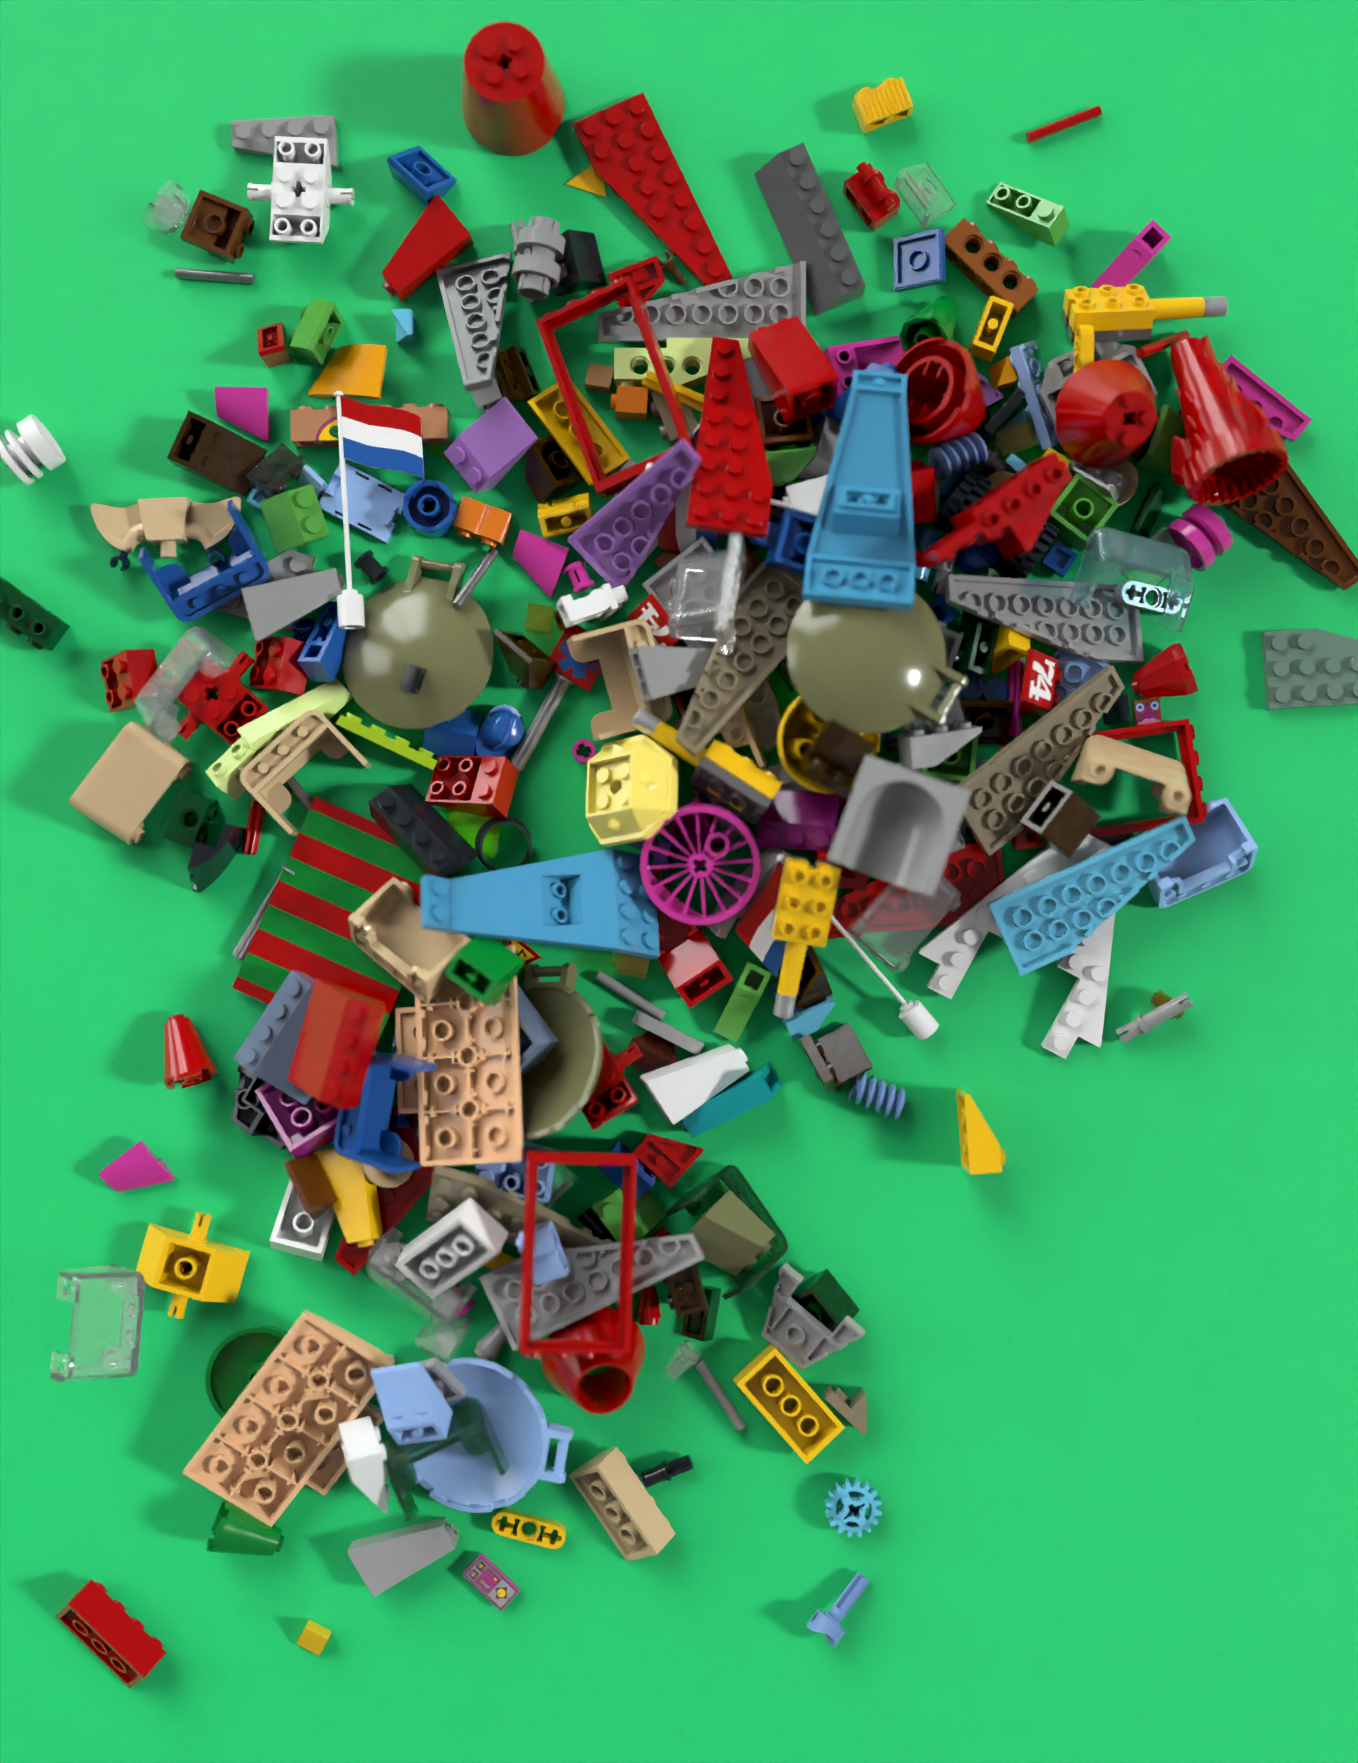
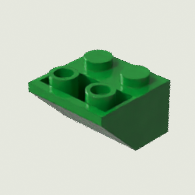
(484, 968)

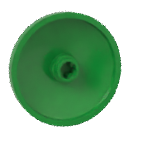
(237, 1362)

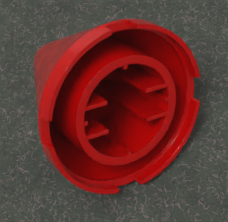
(941, 392)

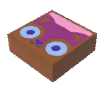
(1146, 711)

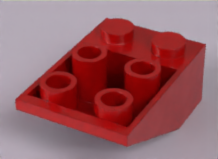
(473, 784)

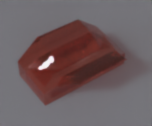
(656, 1052)

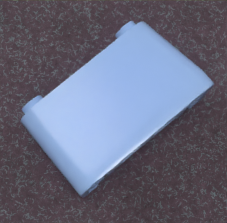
(1217, 855)

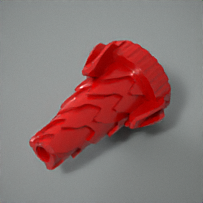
(1227, 435)

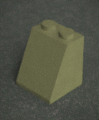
(732, 1235)

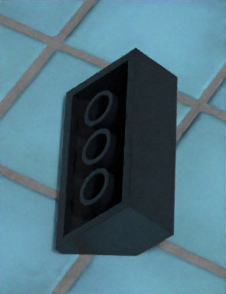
(421, 831)

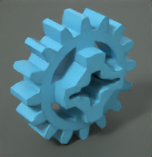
(845, 1514)

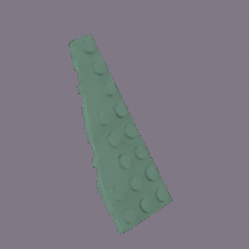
(1309, 669)

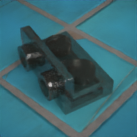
(276, 471)

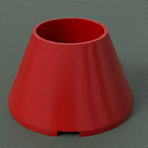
(603, 1391)

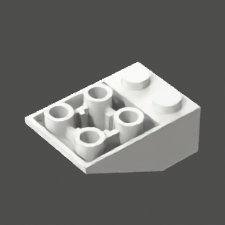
(365, 1459)

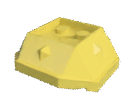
(630, 790)

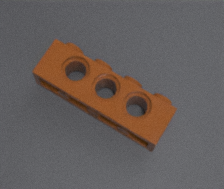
(973, 267)

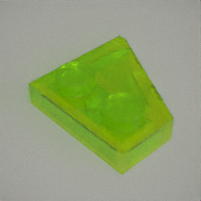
(468, 826)

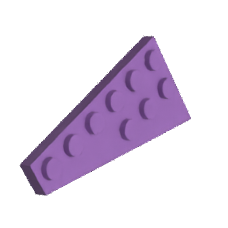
(626, 526)

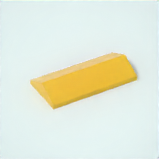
(553, 414)

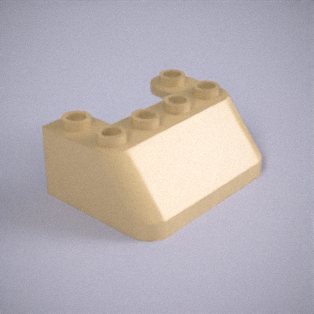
(612, 649)

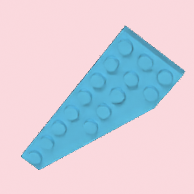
(1067, 906)

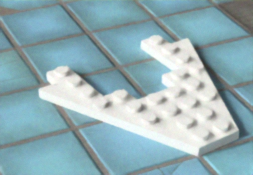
(1090, 961)

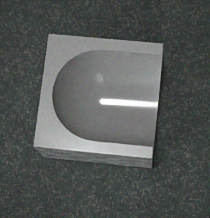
(899, 826)

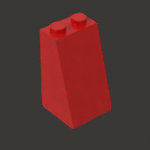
(793, 369)

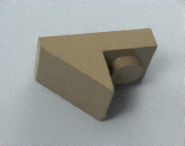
(853, 1411)

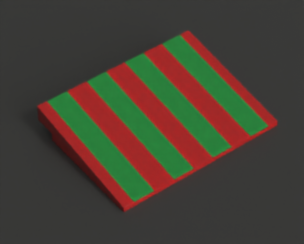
(306, 925)

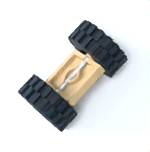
(969, 491)

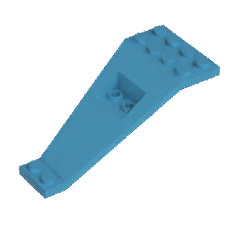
(865, 518)
(596, 902)

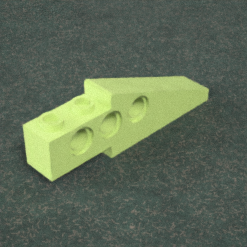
(678, 355)
(262, 731)

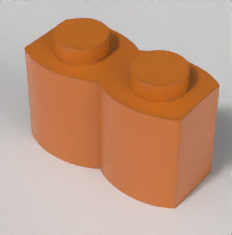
(482, 522)

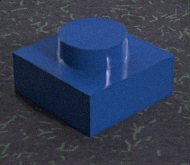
(1059, 559)

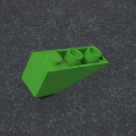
(1030, 213)
(742, 1001)

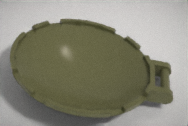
(419, 627)
(870, 665)
(565, 1079)

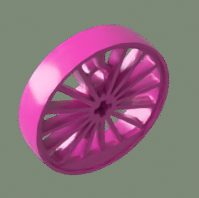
(666, 900)

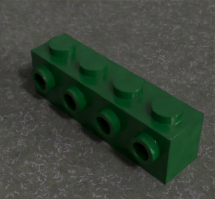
(30, 617)
(979, 639)

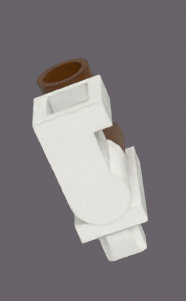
(599, 603)

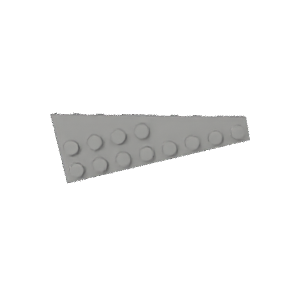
(717, 309)

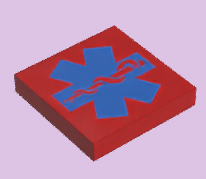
(580, 674)

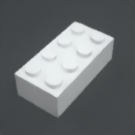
(451, 1248)

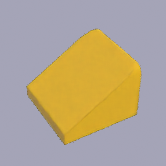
(314, 1637)

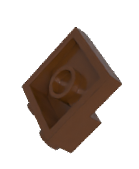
(218, 227)

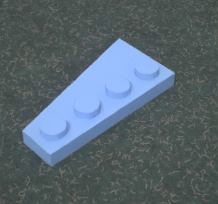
(1029, 371)

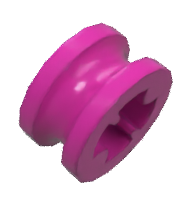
(587, 744)

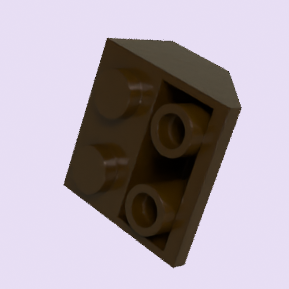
(1059, 819)

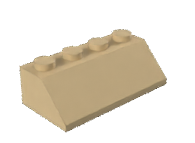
(622, 1505)

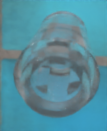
(683, 1358)

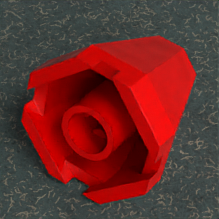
(1165, 675)

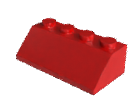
(111, 1633)

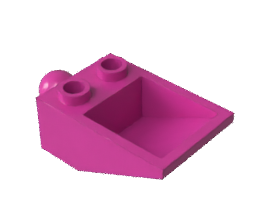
(860, 355)

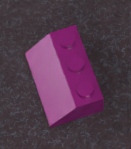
(800, 820)

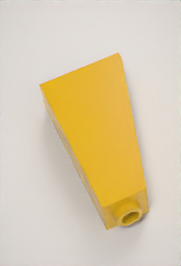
(357, 1198)

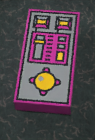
(491, 1581)

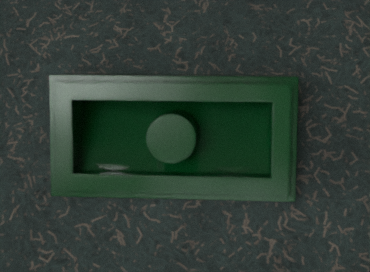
(1149, 511)
(702, 1324)

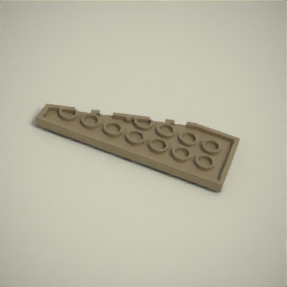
(762, 623)
(1021, 770)
(454, 1187)

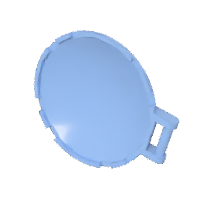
(522, 1430)

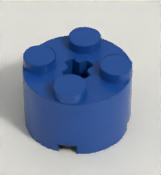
(436, 495)

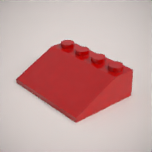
(336, 1044)

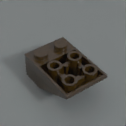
(215, 453)

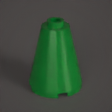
(933, 321)
(242, 1533)

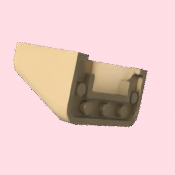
(1103, 755)
(129, 782)
(392, 936)

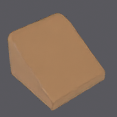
(599, 378)

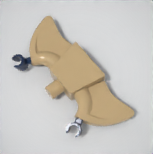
(165, 524)

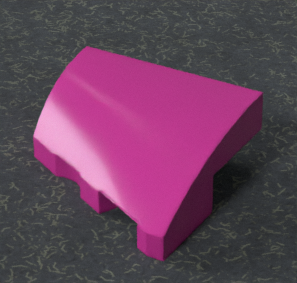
(245, 408)
(541, 560)
(690, 825)
(136, 1169)

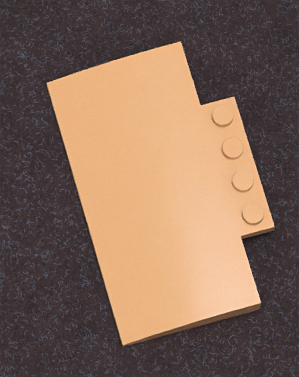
(474, 1097)
(288, 1420)

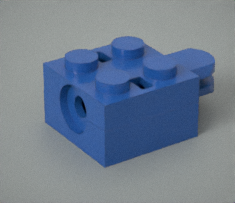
(788, 542)

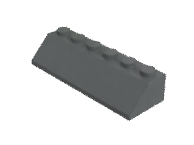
(810, 229)

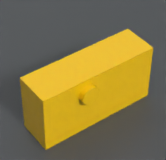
(788, 1403)

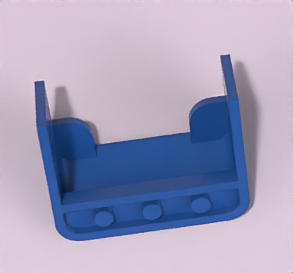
(212, 586)
(363, 1129)

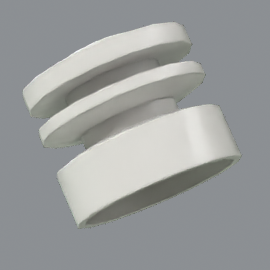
(30, 449)

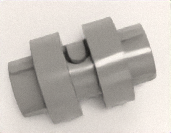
(540, 250)

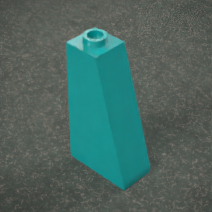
(734, 1100)

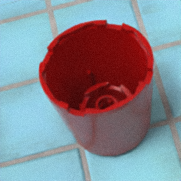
(513, 107)

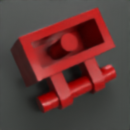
(871, 196)

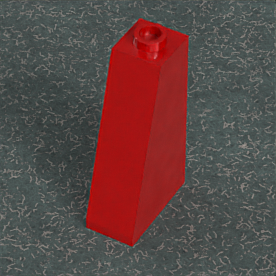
(429, 246)

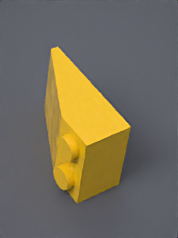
(977, 1143)

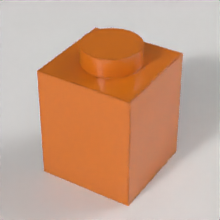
(630, 402)

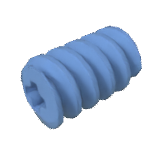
(957, 455)
(878, 1094)

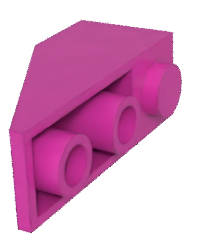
(1134, 257)

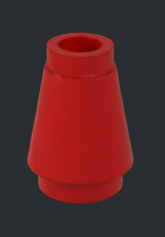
(648, 1307)

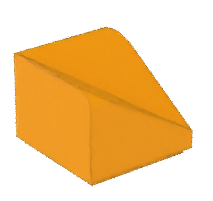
(1003, 375)

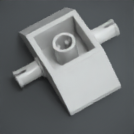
(301, 169)

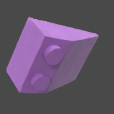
(491, 446)

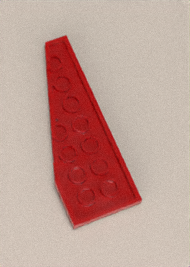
(641, 169)
(733, 478)

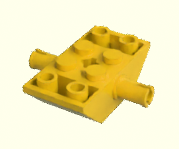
(215, 1271)

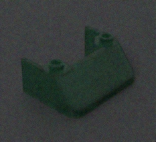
(708, 1193)
(467, 1425)

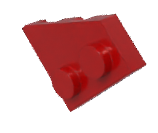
(646, 275)
(666, 1157)

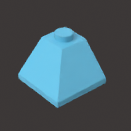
(806, 1019)

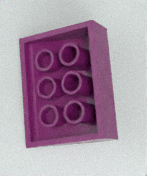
(301, 1126)

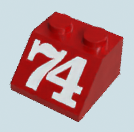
(657, 618)
(1038, 684)

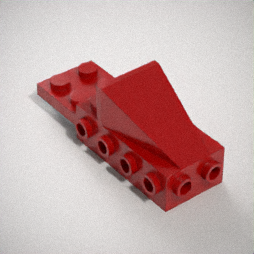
(1007, 514)

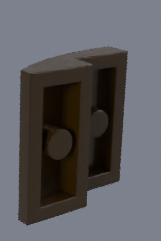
(516, 374)

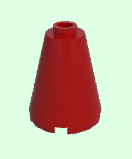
(185, 1054)

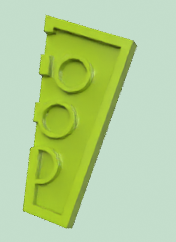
(378, 736)

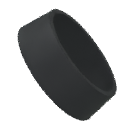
(487, 826)

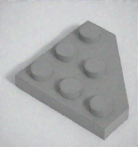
(282, 567)

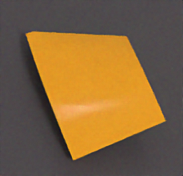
(354, 371)

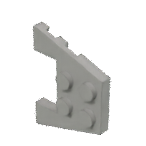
(797, 1331)

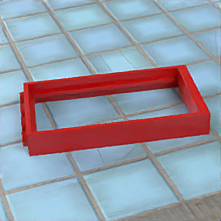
(576, 309)
(1189, 759)
(585, 1348)

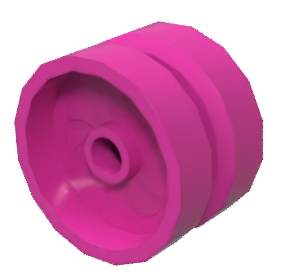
(1201, 535)

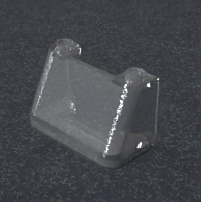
(192, 652)
(901, 921)
(381, 1269)

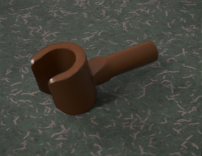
(669, 266)

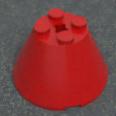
(1105, 413)

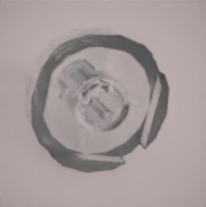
(168, 210)

